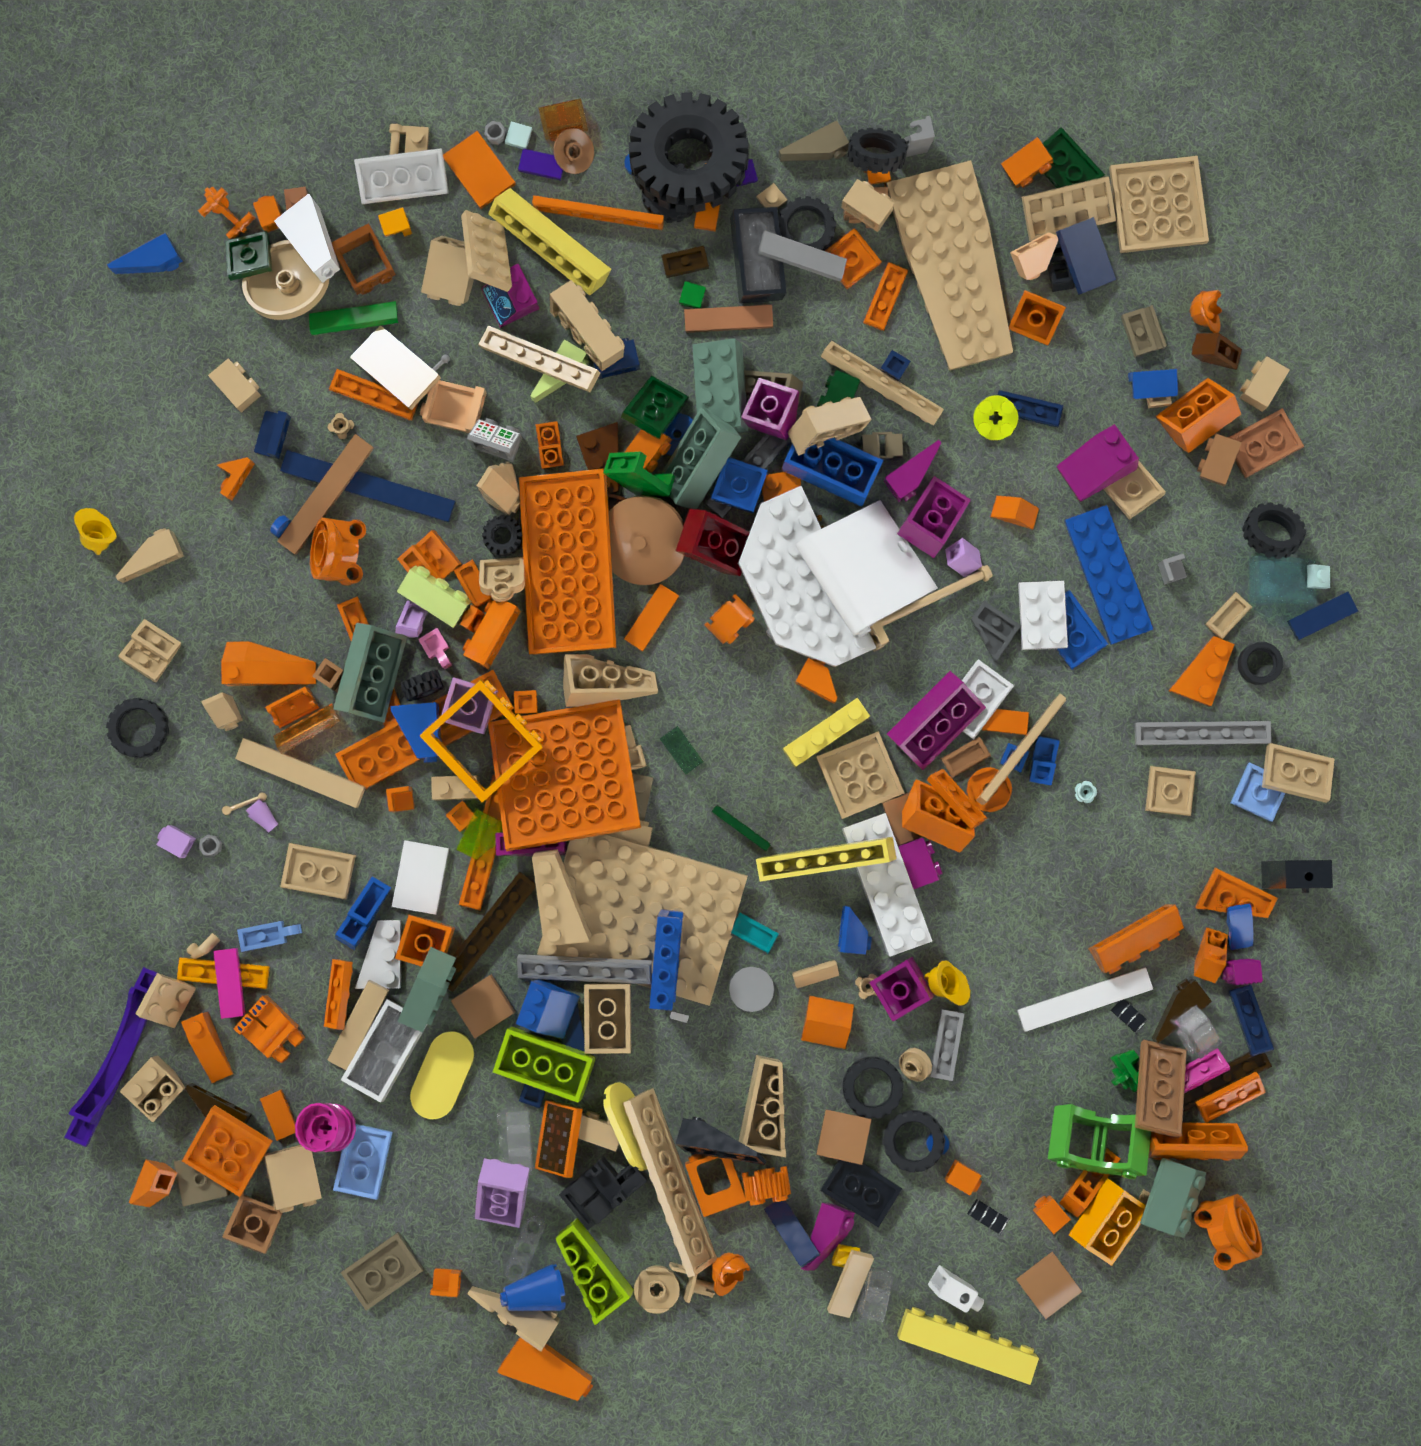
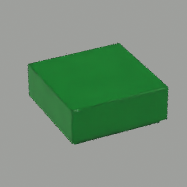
(692, 295)

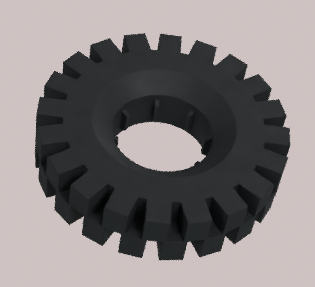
(688, 120)

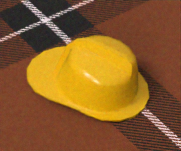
(94, 530)
(949, 983)

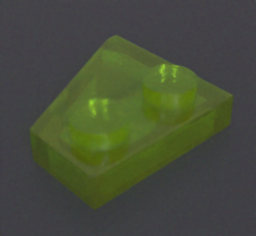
(479, 835)

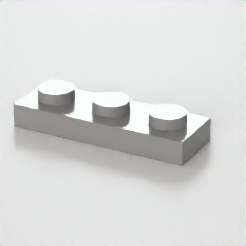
(947, 1044)

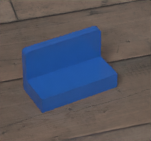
(1154, 383)

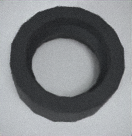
(1272, 651)

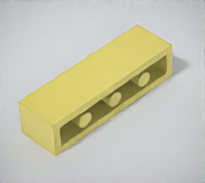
(826, 732)

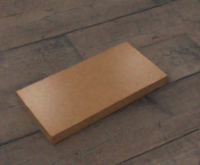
(1160, 1088)

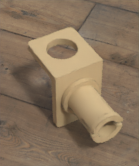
(693, 1284)

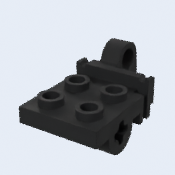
(600, 1191)

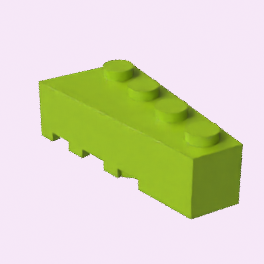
(593, 1271)

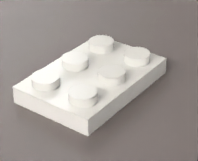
(1042, 615)

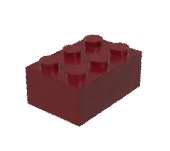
(712, 541)

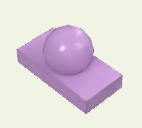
(411, 620)

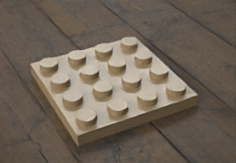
(1158, 204)

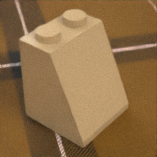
(447, 271)

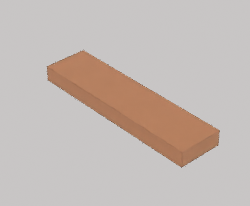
(728, 318)

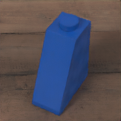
(413, 721)

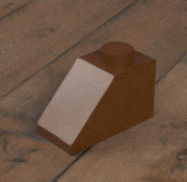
(1216, 350)

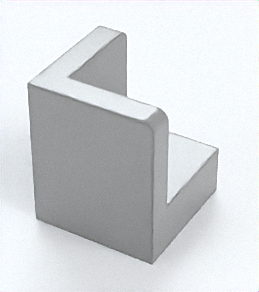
(1172, 569)

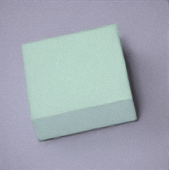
(518, 135)

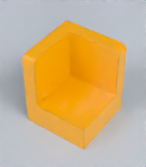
(395, 222)

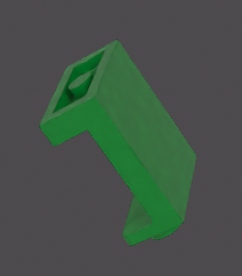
(628, 471)

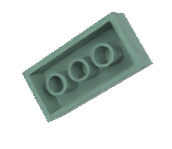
(721, 380)

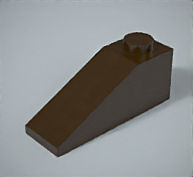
(1182, 1000)
(206, 1100)

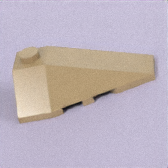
(501, 488)
(597, 681)

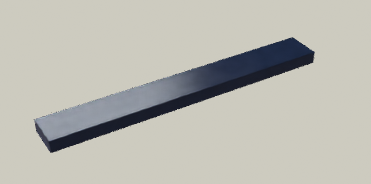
(372, 487)

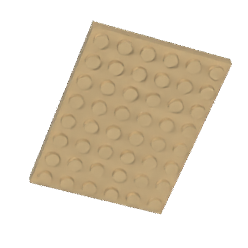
(625, 888)

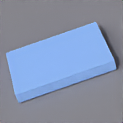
(363, 1162)

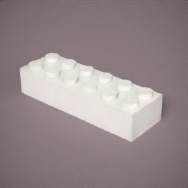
(889, 891)

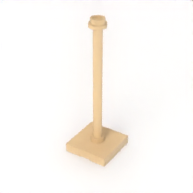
(878, 634)

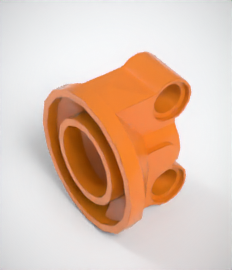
(336, 550)
(1230, 1230)

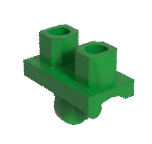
(1124, 1071)

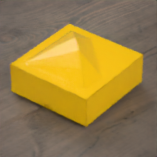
(841, 1255)

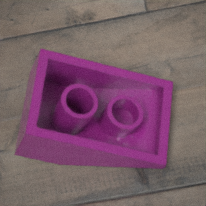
(1098, 463)
(934, 517)

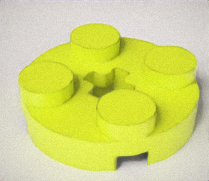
(987, 408)

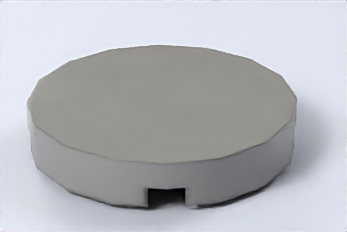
(751, 989)

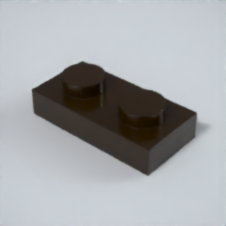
(685, 261)

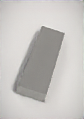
(802, 256)

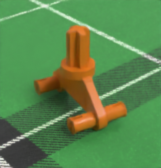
(219, 204)

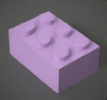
(501, 1192)

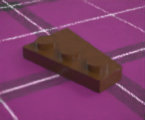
(596, 448)

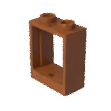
(354, 240)

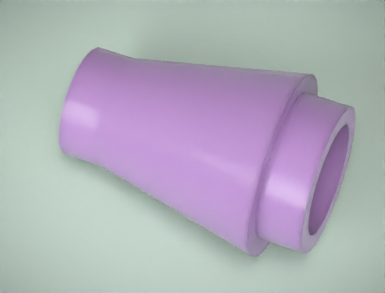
(262, 815)

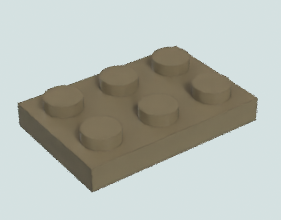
(382, 1271)

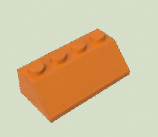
(1136, 938)
(1200, 1142)

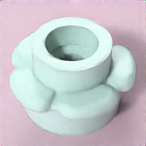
(1091, 792)

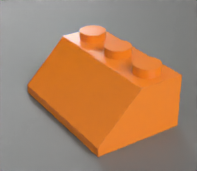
(1199, 414)
(491, 632)
(934, 819)

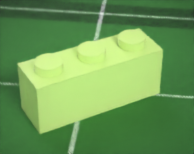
(434, 595)

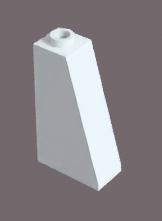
(308, 234)

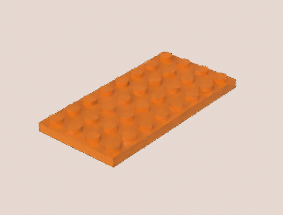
(567, 562)

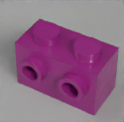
(920, 863)

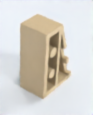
(827, 422)

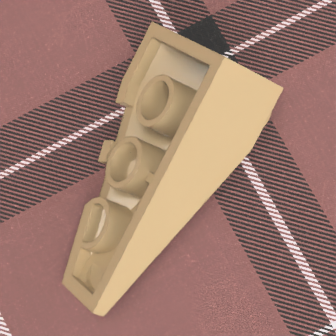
(531, 1326)

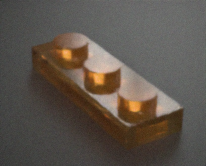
(306, 728)

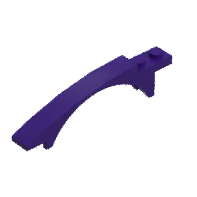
(101, 1091)

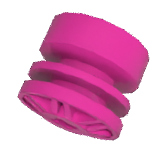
(314, 1125)

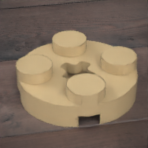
(647, 1298)

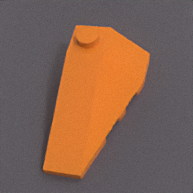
(259, 665)

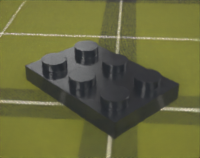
(861, 1190)

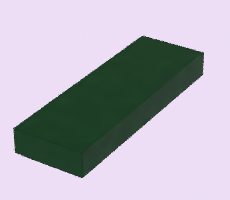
(741, 828)

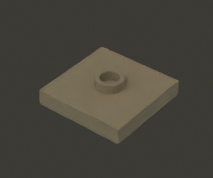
(195, 1186)

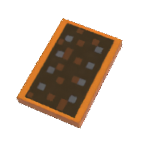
(558, 1138)

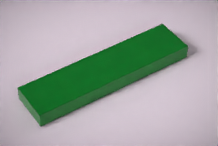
(353, 318)

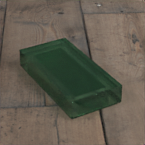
(681, 750)

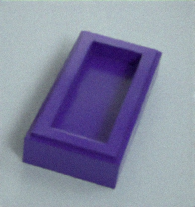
(539, 164)

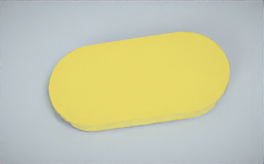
(442, 1075)
(615, 1111)

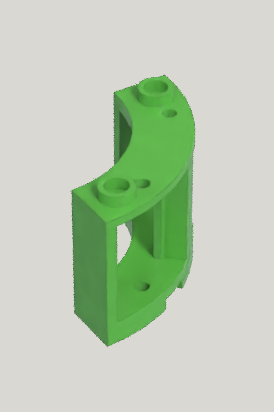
(1060, 1140)

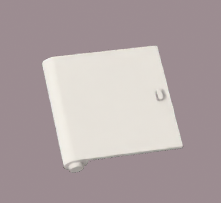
(865, 567)

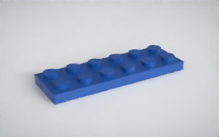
(1108, 574)

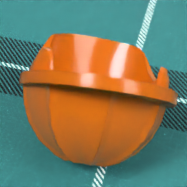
(1205, 310)
(727, 1271)

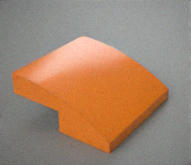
(431, 554)

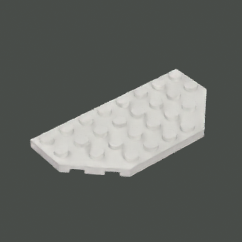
(786, 588)

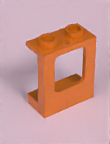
(720, 1200)

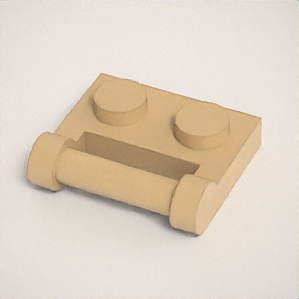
(416, 138)

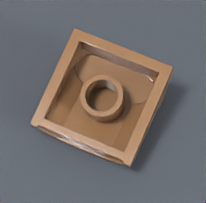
(252, 1224)

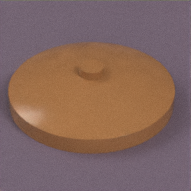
(644, 540)

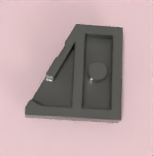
(994, 628)

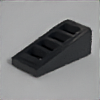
(1063, 280)

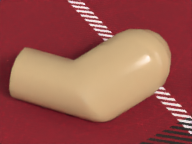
(198, 951)

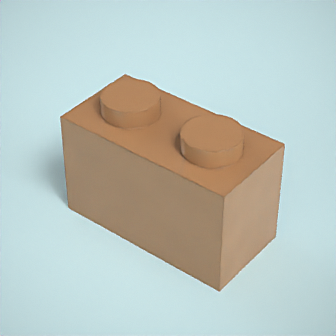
(1219, 459)

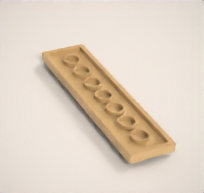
(670, 1182)

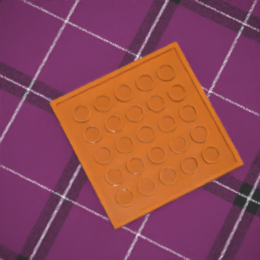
(573, 784)

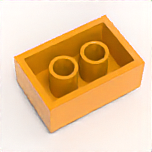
(1108, 1222)

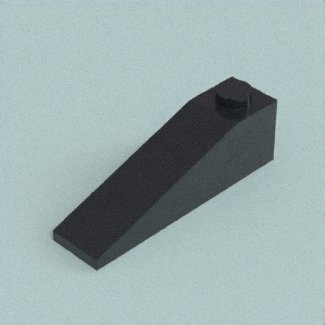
(703, 1139)

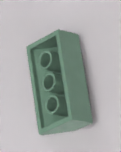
(700, 458)
(370, 672)

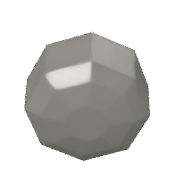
(495, 132)
(210, 845)

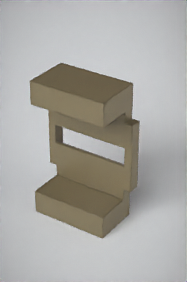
(893, 445)

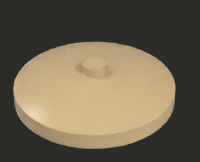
(287, 289)

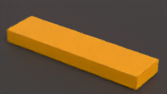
(204, 971)

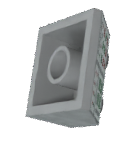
(494, 439)

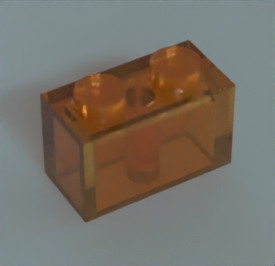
(561, 117)

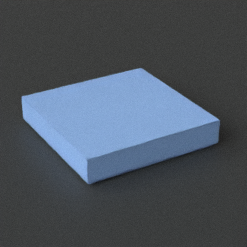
(1255, 798)

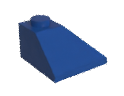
(853, 934)

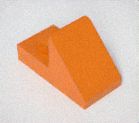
(238, 473)

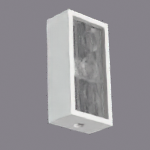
(382, 1053)

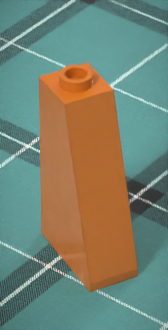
(546, 1370)

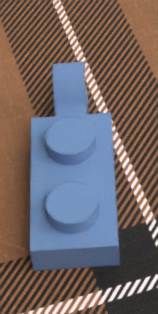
(266, 935)

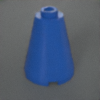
(535, 1292)

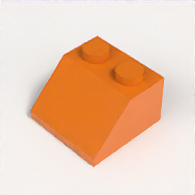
(420, 936)

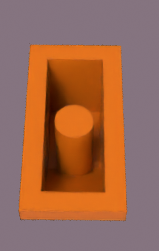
(817, 679)

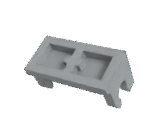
(922, 139)

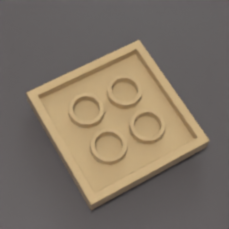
(860, 775)

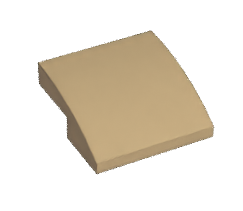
(150, 650)

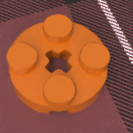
(977, 784)

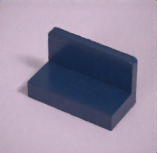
(272, 434)

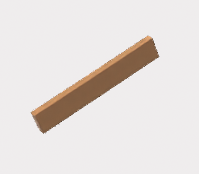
(325, 494)

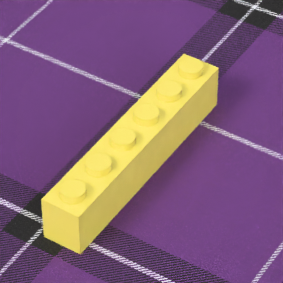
(549, 241)
(826, 859)
(968, 1346)

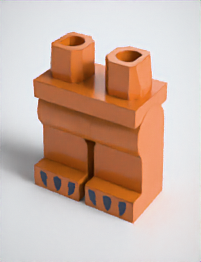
(269, 1029)

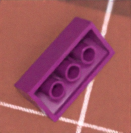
(936, 720)

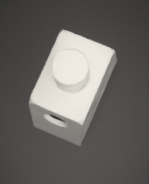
(955, 1290)

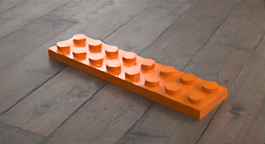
(389, 750)

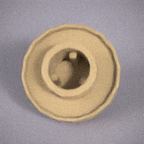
(915, 1064)

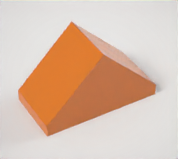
(1015, 511)

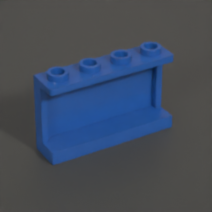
(666, 959)

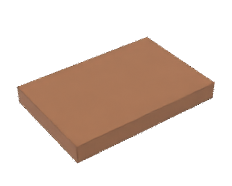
(1266, 443)

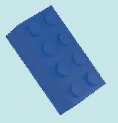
(836, 469)

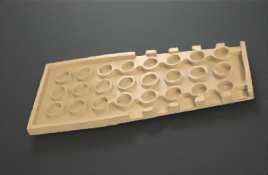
(953, 262)

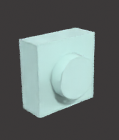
(1318, 576)

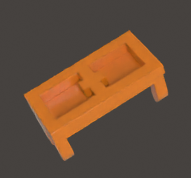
(292, 707)

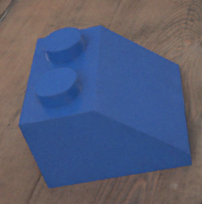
(547, 1009)

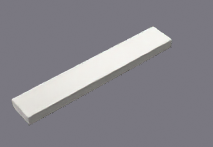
(1085, 999)

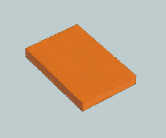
(478, 169)

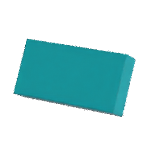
(754, 932)

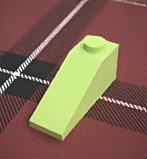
(549, 384)

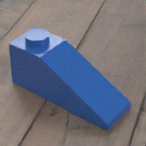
(153, 256)

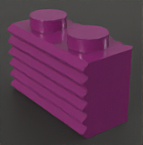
(1242, 972)

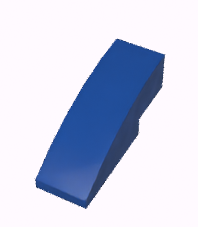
(362, 913)

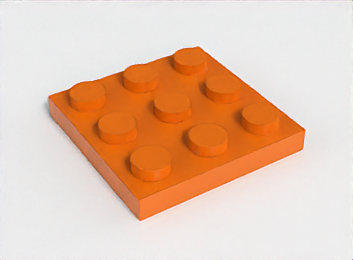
(227, 1150)

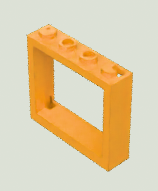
(452, 762)

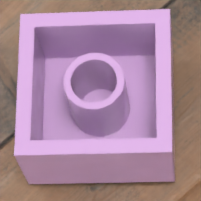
(474, 713)

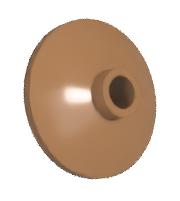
(582, 151)

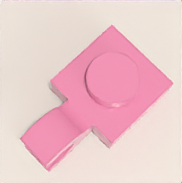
(434, 646)

